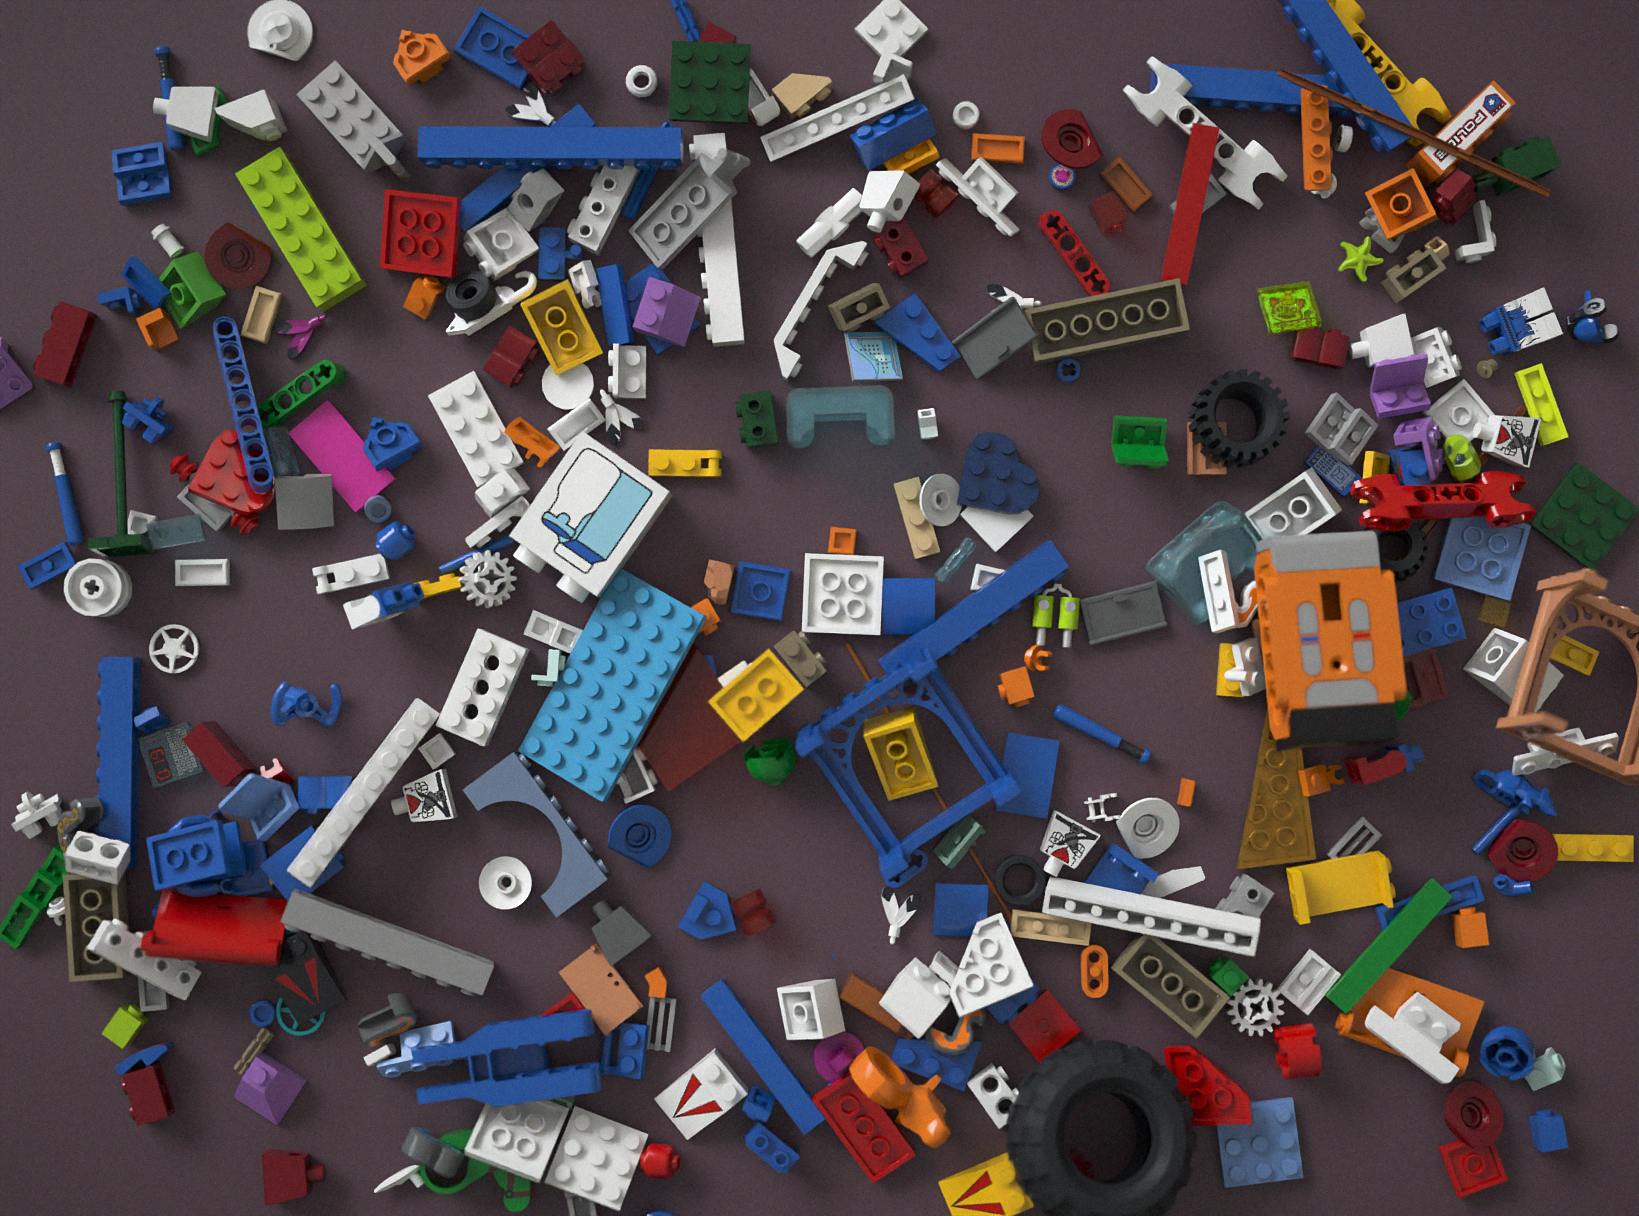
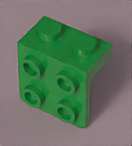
(1139, 441)

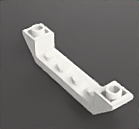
(848, 255)

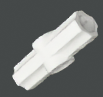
(831, 223)

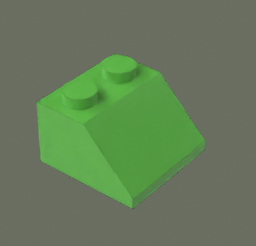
(191, 289)

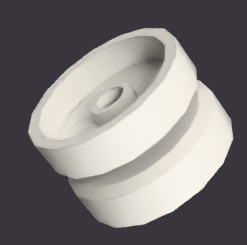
(82, 585)

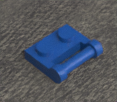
(631, 1051)

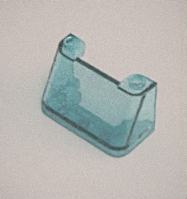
(1177, 564)

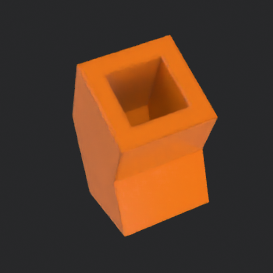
(657, 982)

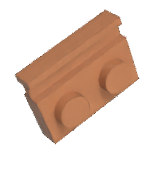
(1198, 463)

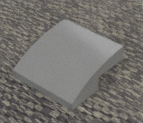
(1341, 429)
(304, 501)

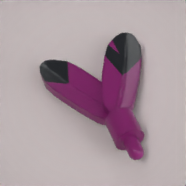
(303, 331)

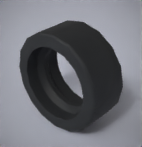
(1026, 899)

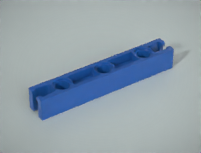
(498, 189)
(762, 1055)

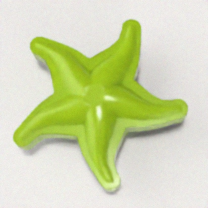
(1359, 258)

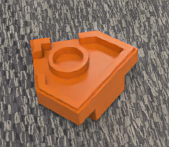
(419, 56)

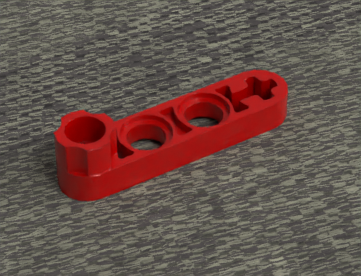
(1070, 257)

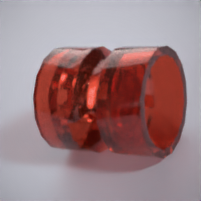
(940, 201)
(758, 920)

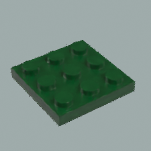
(710, 82)
(1584, 517)

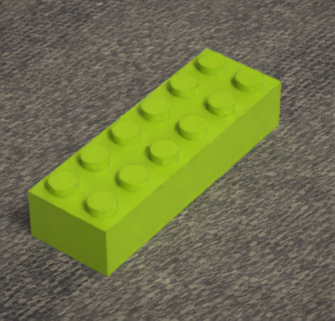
(301, 229)

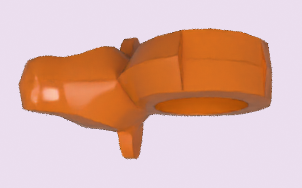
(891, 1088)

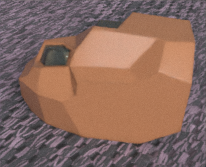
(719, 580)

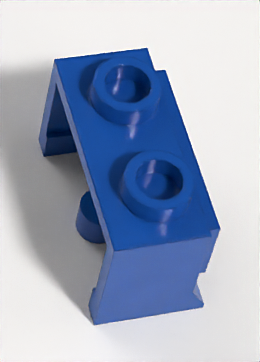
(771, 1147)

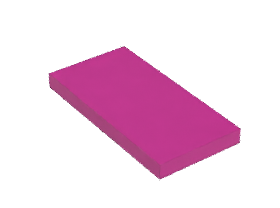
(339, 451)

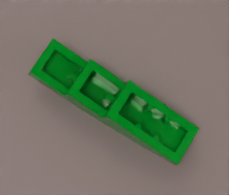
(35, 900)

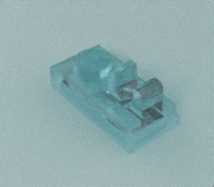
(281, 452)
(176, 531)

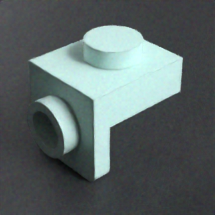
(556, 664)
(1546, 1070)

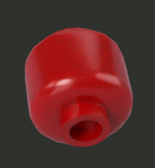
(659, 1161)

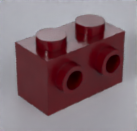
(901, 248)

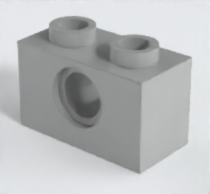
(535, 199)

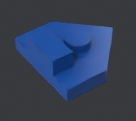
(390, 444)
(708, 913)

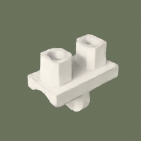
(28, 820)

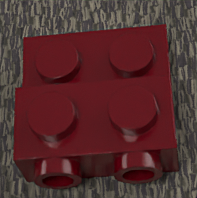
(548, 57)

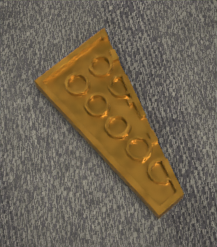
(1277, 812)

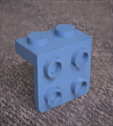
(263, 802)

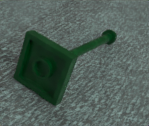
(122, 543)

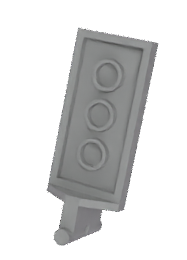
(354, 120)
(688, 206)

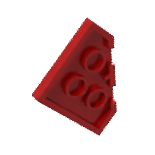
(1211, 1092)

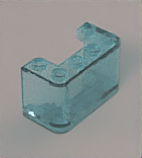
(840, 404)

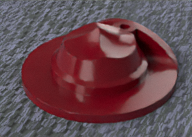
(1070, 139)
(236, 257)
(1524, 851)
(1474, 1114)

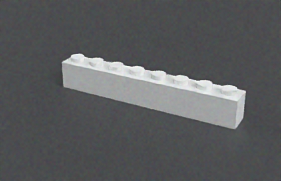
(720, 261)
(363, 792)
(1151, 916)

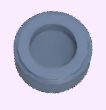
(377, 509)

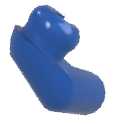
(1512, 888)

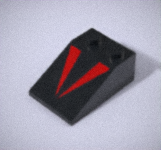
(305, 978)

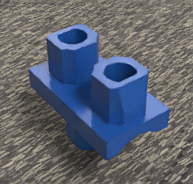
(137, 414)

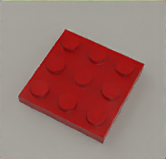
(420, 233)

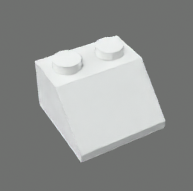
(254, 115)
(916, 997)
(811, 1010)

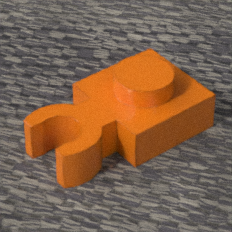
(1318, 779)

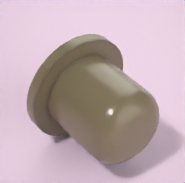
(1486, 368)

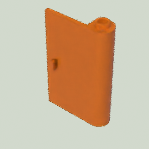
(1392, 992)

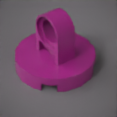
(836, 1054)

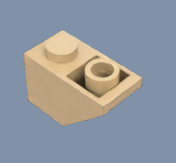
(799, 92)

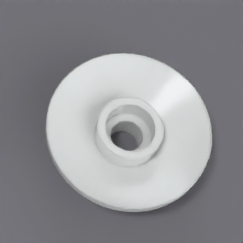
(940, 499)
(493, 889)

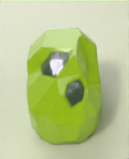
(1461, 457)

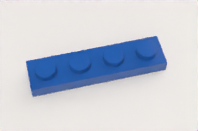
(1464, 893)

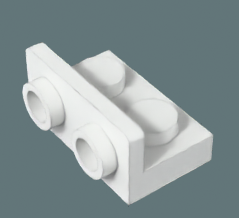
(1441, 362)
(628, 372)

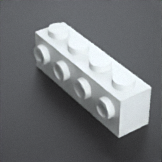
(602, 207)
(124, 950)

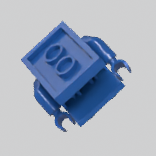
(196, 855)

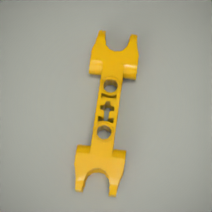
(1412, 99)

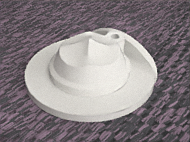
(281, 29)
(1149, 827)

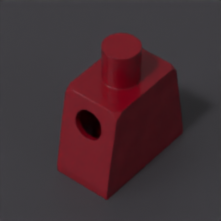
(288, 1175)

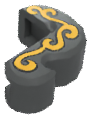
(81, 817)

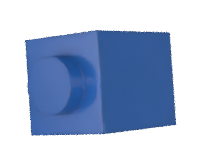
(1548, 1131)

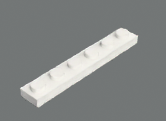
(837, 118)

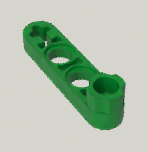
(294, 389)

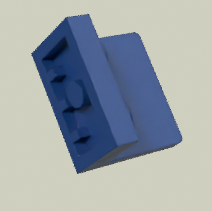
(1121, 871)

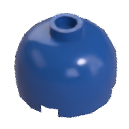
(1507, 1052)

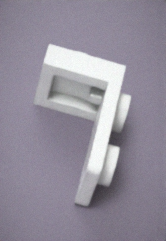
(1487, 239)

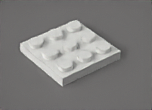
(842, 594)
(518, 1136)
(596, 1158)

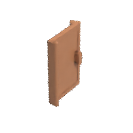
(606, 996)

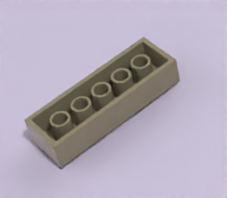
(1107, 321)

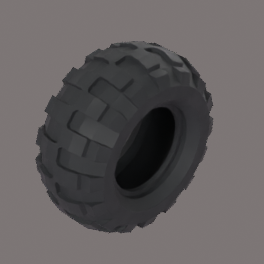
(1041, 1120)

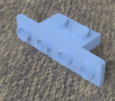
(415, 1038)

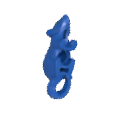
(1516, 789)

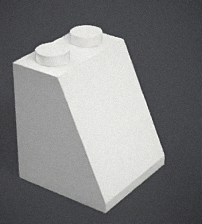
(1499, 665)

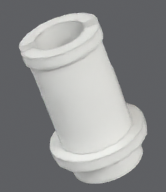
(167, 240)

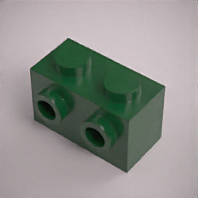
(758, 420)

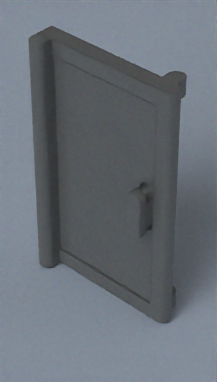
(987, 341)
(1124, 614)

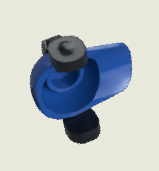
(1585, 322)

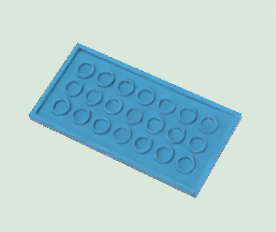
(612, 684)

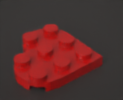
(225, 480)

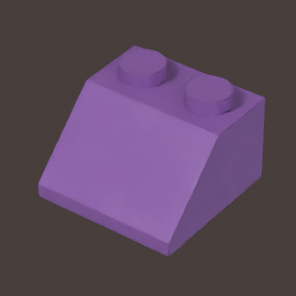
(666, 312)

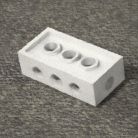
(465, 688)

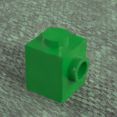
(1227, 975)

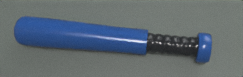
(175, 138)
(1098, 732)

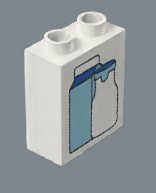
(588, 518)

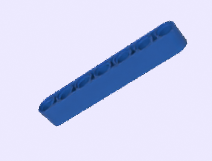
(242, 392)

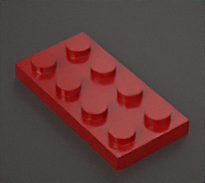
(864, 1128)

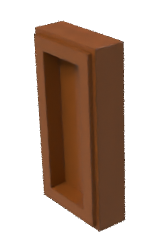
(1126, 184)

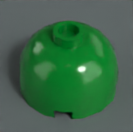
(771, 762)

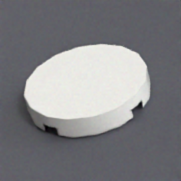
(568, 388)

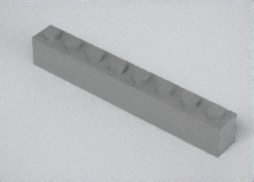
(388, 942)

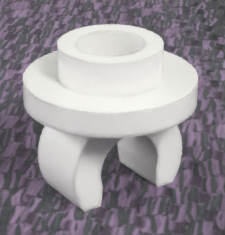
(56, 909)

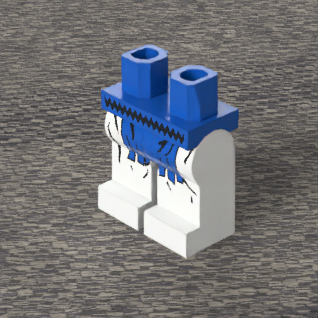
(1512, 327)
(383, 604)

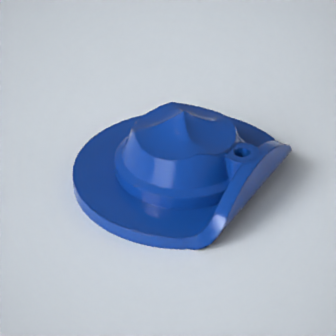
(640, 834)

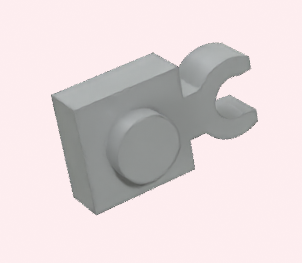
(1379, 235)

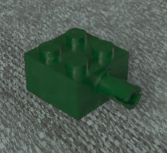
(1531, 160)

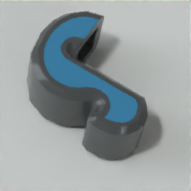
(432, 1152)

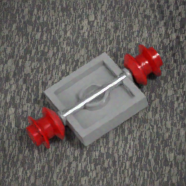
(211, 513)

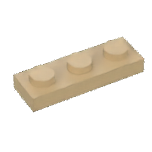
(919, 530)
(1049, 927)

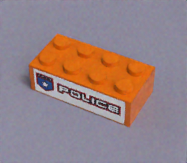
(1465, 131)

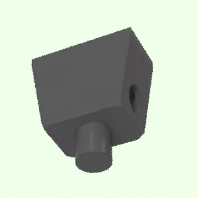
(618, 931)

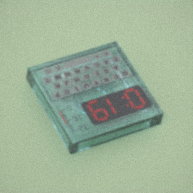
(168, 756)

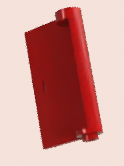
(217, 929)

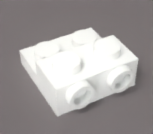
(499, 244)

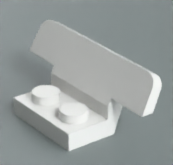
(1418, 1034)

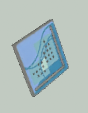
(872, 356)

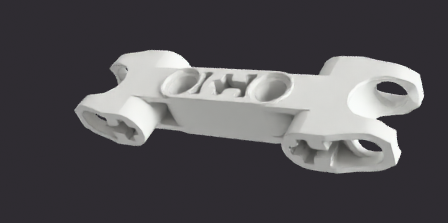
(1169, 101)

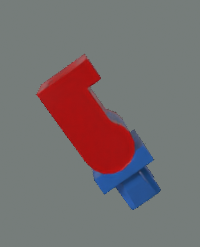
(1383, 763)

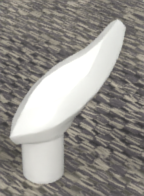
(398, 1178)

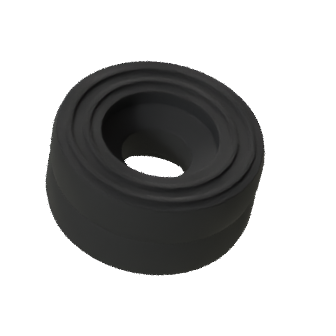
(465, 284)

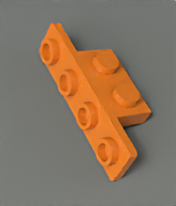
(1316, 141)

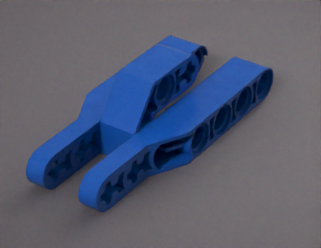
(511, 1049)

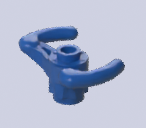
(303, 704)

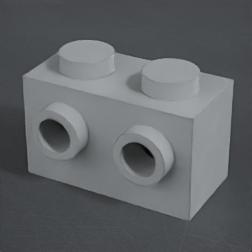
(1246, 897)

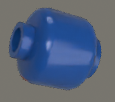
(395, 540)

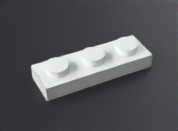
(1218, 591)

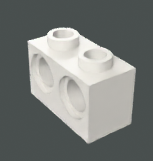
(97, 857)
(991, 1097)

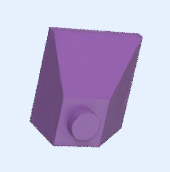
(269, 1088)

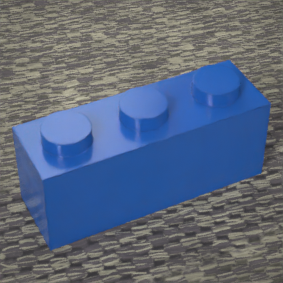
(893, 134)

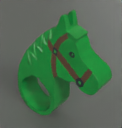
(516, 1187)

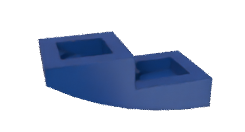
(148, 1056)

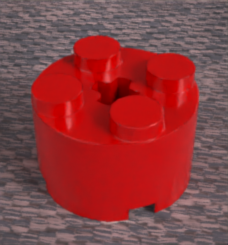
(1298, 1052)

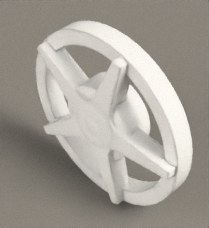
(174, 648)

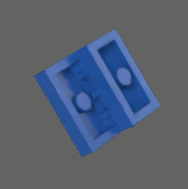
(142, 173)
(907, 605)
(959, 908)

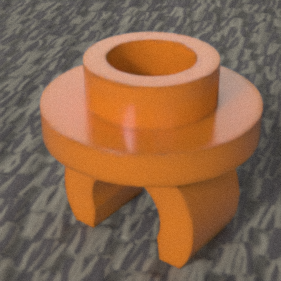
(1034, 656)

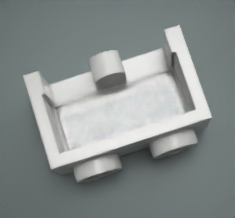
(635, 778)

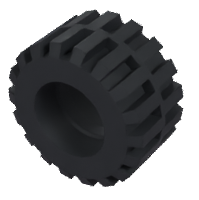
(1417, 551)

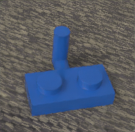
(554, 254)

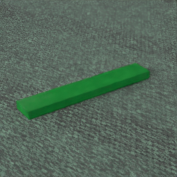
(1388, 945)

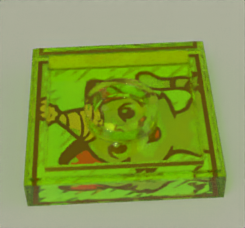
(1289, 307)

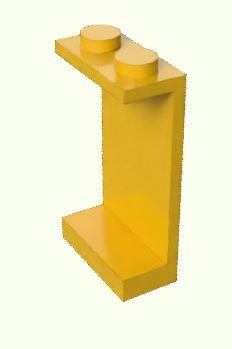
(1340, 885)

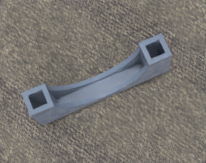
(579, 868)

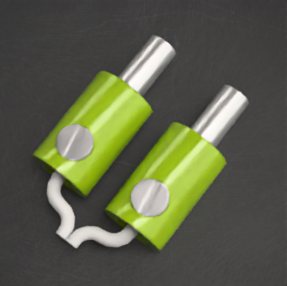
(1067, 615)

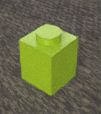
(125, 1025)

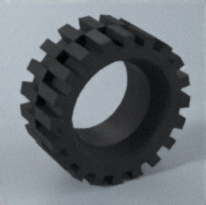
(1259, 398)

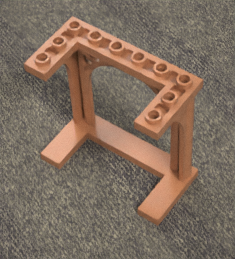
(1540, 728)

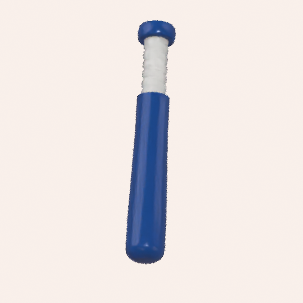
(67, 504)

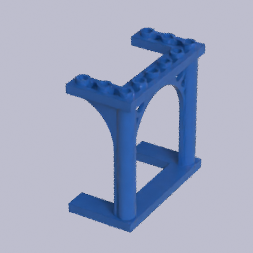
(815, 741)

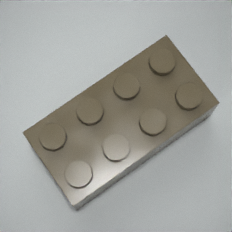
(86, 906)
(1170, 983)

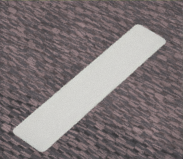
(1173, 881)

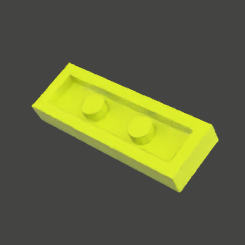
(1541, 404)

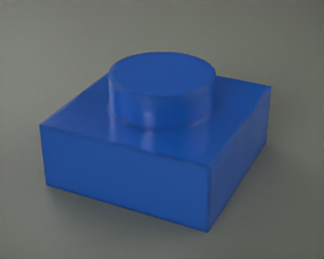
(151, 720)

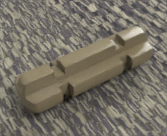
(254, 1049)

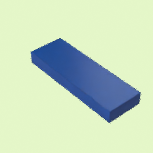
(615, 304)

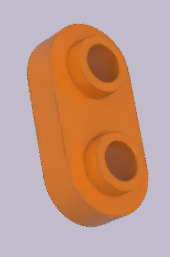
(1094, 970)

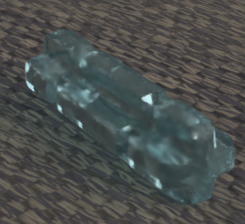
(955, 560)

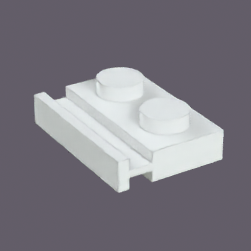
(1308, 982)

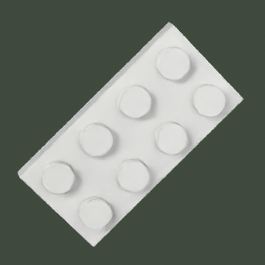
(475, 428)

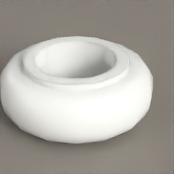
(641, 70)

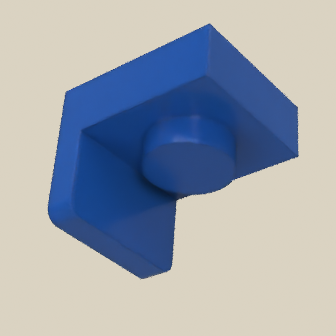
(117, 298)

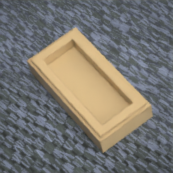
(261, 315)

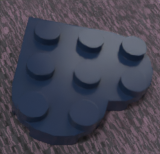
(995, 478)

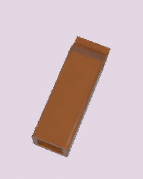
(866, 999)

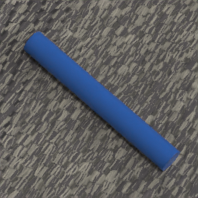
(460, 562)
(1496, 829)

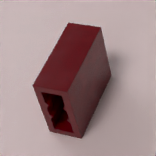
(219, 753)

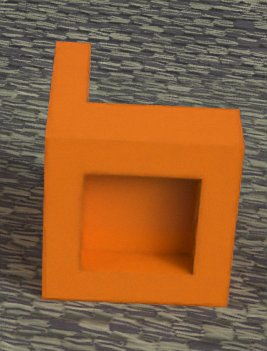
(157, 329)

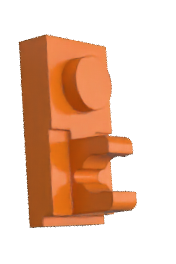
(529, 437)

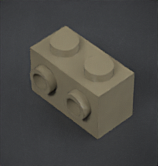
(1413, 275)
(858, 307)
(800, 659)

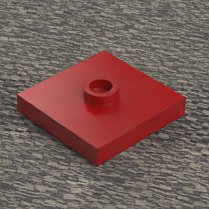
(1044, 1025)
(1471, 1168)

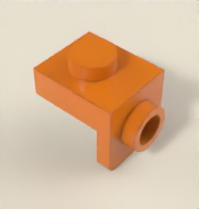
(424, 295)

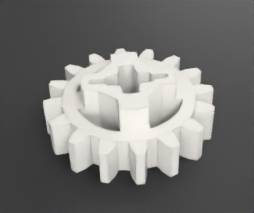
(493, 569)
(1260, 998)

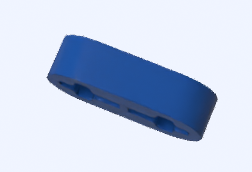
(911, 871)

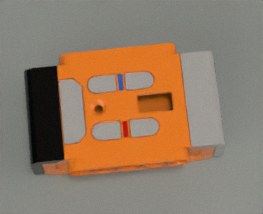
(1328, 640)

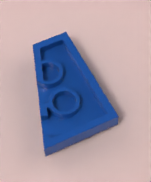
(919, 332)
(921, 1059)

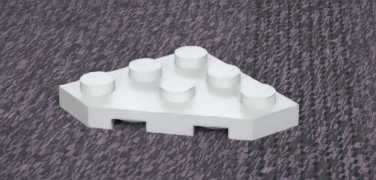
(989, 968)

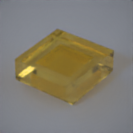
(1494, 611)

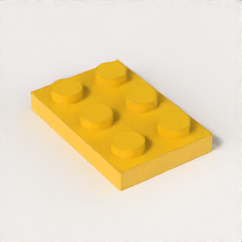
(756, 695)

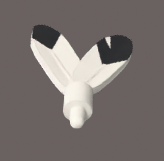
(535, 111)
(1003, 294)
(615, 413)
(898, 916)

